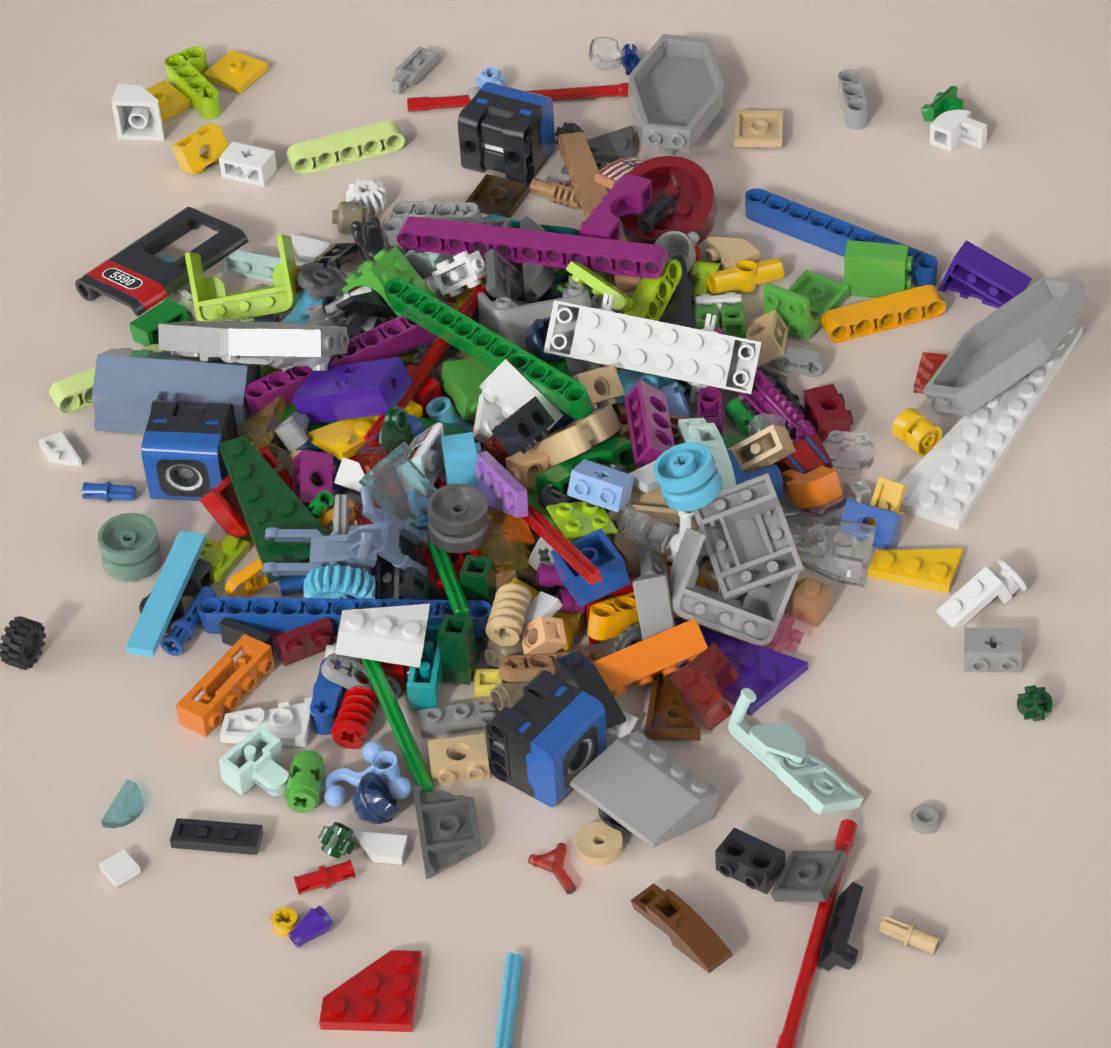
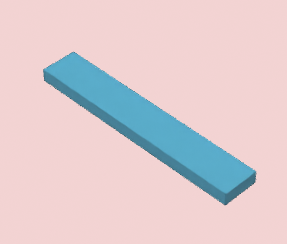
(166, 594)

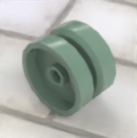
(129, 546)

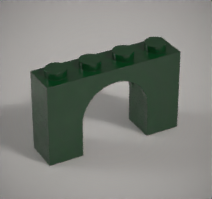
(456, 638)

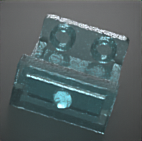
(400, 486)

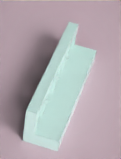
(252, 265)

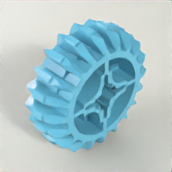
(339, 583)

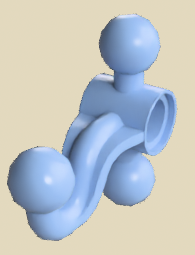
(383, 764)

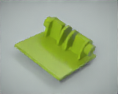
(580, 519)

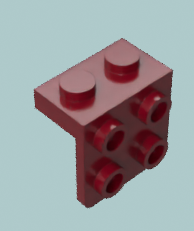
(303, 641)

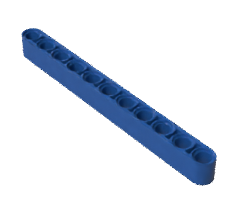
(291, 613)

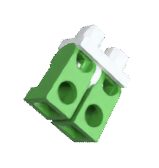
(727, 309)

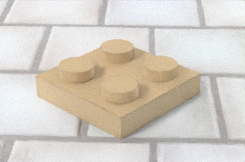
(758, 128)

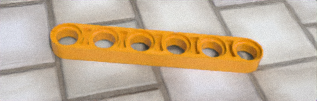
(248, 575)

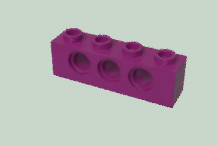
(648, 423)

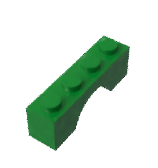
(608, 451)

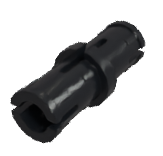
(656, 213)

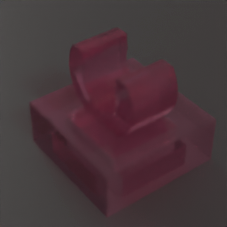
(786, 636)

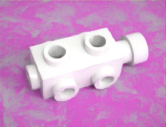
(451, 277)

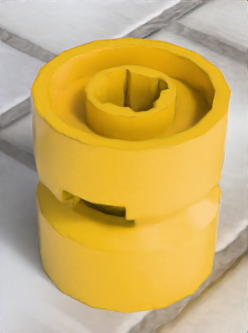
(916, 431)

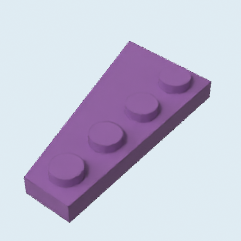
(500, 486)

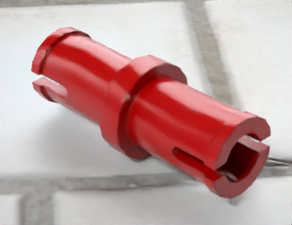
(324, 877)

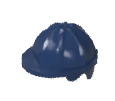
(536, 339)
(374, 801)

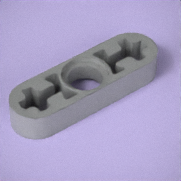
(346, 664)

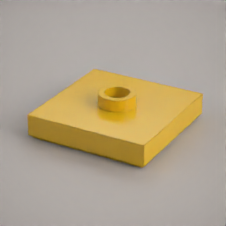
(236, 71)
(170, 99)

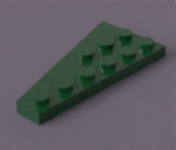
(267, 504)

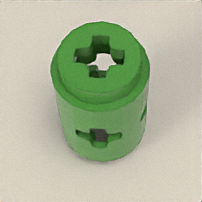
(305, 781)

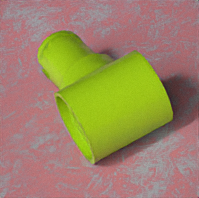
(699, 277)

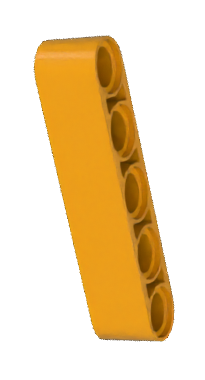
(883, 313)
(615, 614)

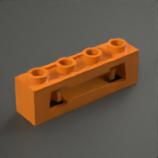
(225, 685)

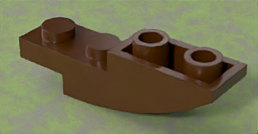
(683, 926)

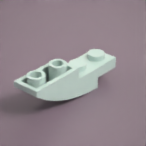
(707, 433)

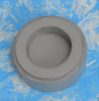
(925, 819)

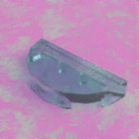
(125, 807)

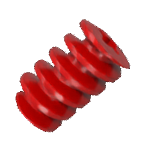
(355, 717)

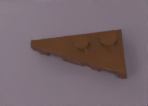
(667, 715)

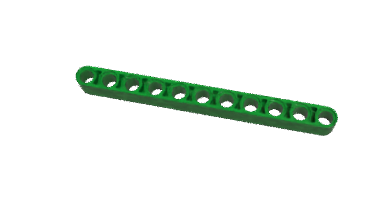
(487, 346)

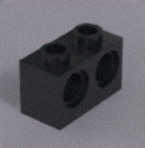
(524, 426)
(750, 860)

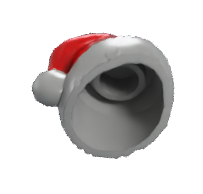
(681, 247)

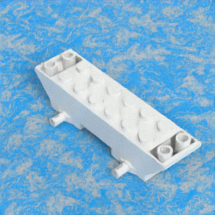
(652, 347)

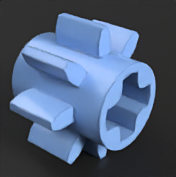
(490, 75)

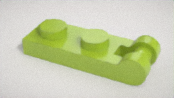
(584, 275)

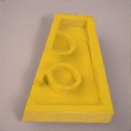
(917, 567)

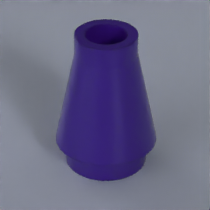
(312, 925)

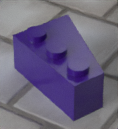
(983, 277)

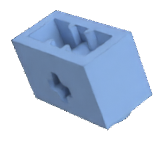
(600, 485)

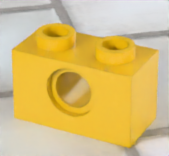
(188, 149)

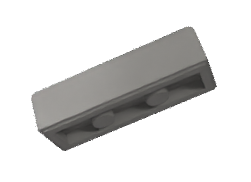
(653, 604)

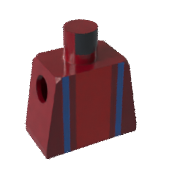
(808, 456)

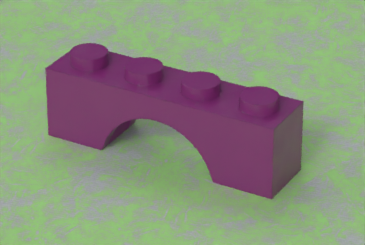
(627, 196)

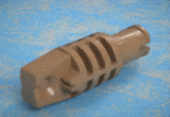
(556, 192)

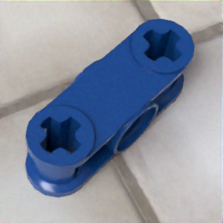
(325, 703)

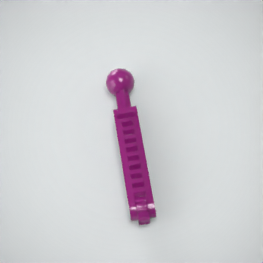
(769, 401)

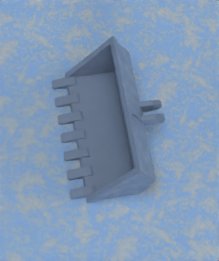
(132, 379)

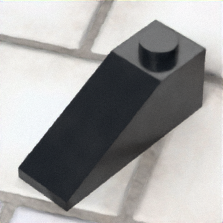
(390, 577)
(584, 675)

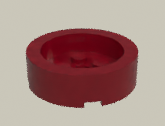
(692, 194)

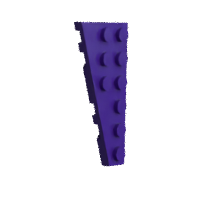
(758, 667)

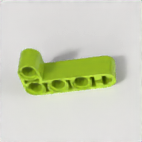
(186, 74)

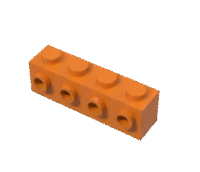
(651, 657)

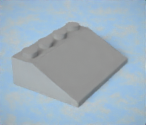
(647, 790)

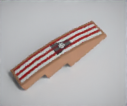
(614, 171)

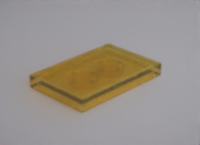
(261, 426)

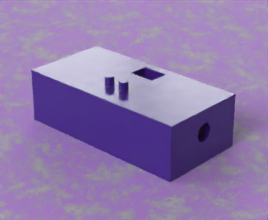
(352, 390)

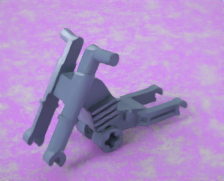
(356, 548)

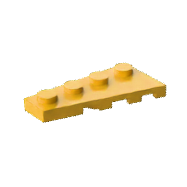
(347, 435)

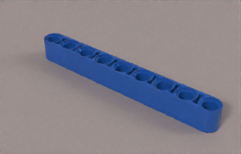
(826, 230)

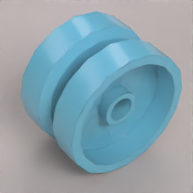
(687, 476)

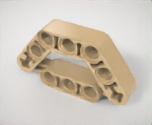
(579, 435)

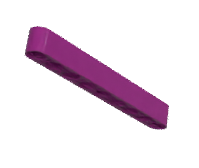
(375, 344)

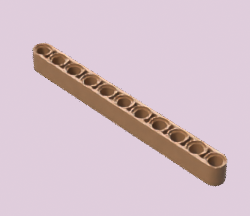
(582, 171)

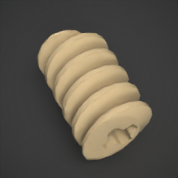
(508, 614)

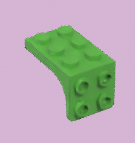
(385, 267)
(804, 302)

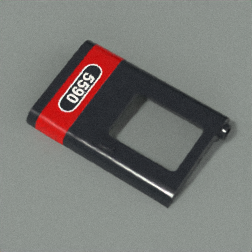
(145, 280)

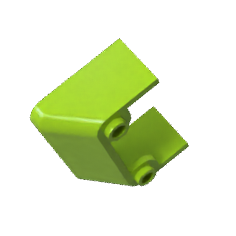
(212, 299)

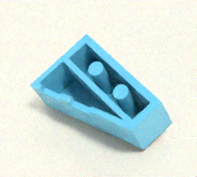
(459, 458)

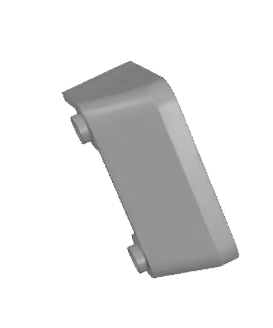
(512, 321)
(750, 620)

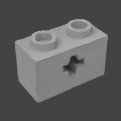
(993, 650)

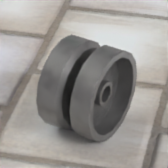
(458, 518)

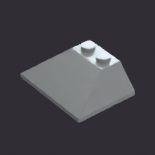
(748, 537)

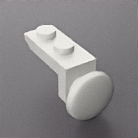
(980, 592)

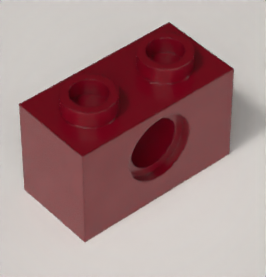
(827, 410)

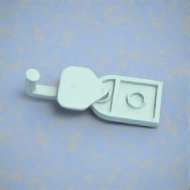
(784, 754)

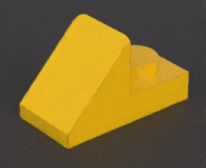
(887, 496)

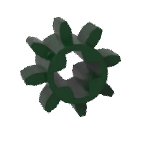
(1034, 703)
(337, 840)

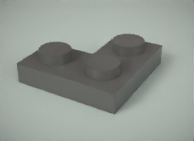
(502, 277)

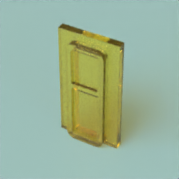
(504, 542)

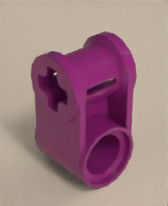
(710, 406)

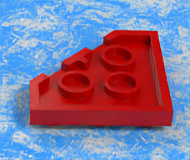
(377, 997)

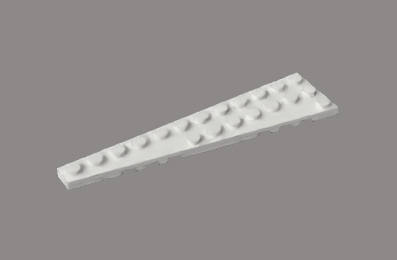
(965, 459)

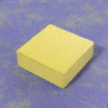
(485, 681)

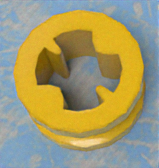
(286, 914)

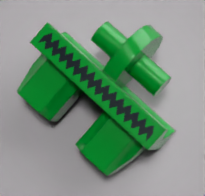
(942, 103)

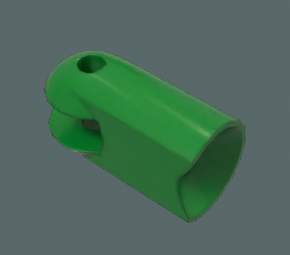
(739, 416)

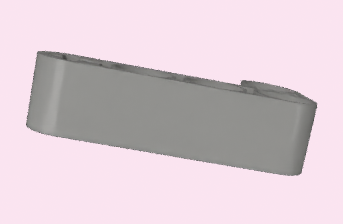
(450, 211)

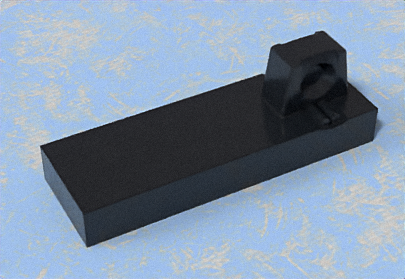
(836, 949)

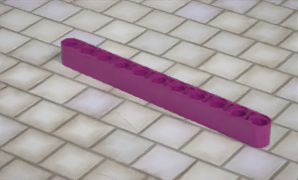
(533, 246)

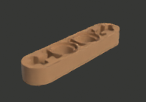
(521, 667)

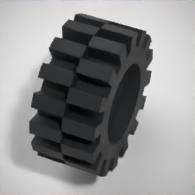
(22, 642)

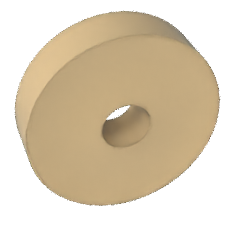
(594, 853)

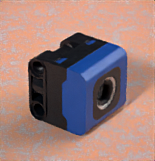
(506, 132)
(183, 448)
(546, 738)

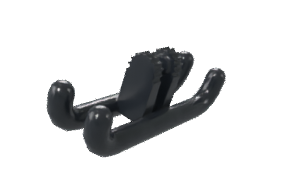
(373, 235)

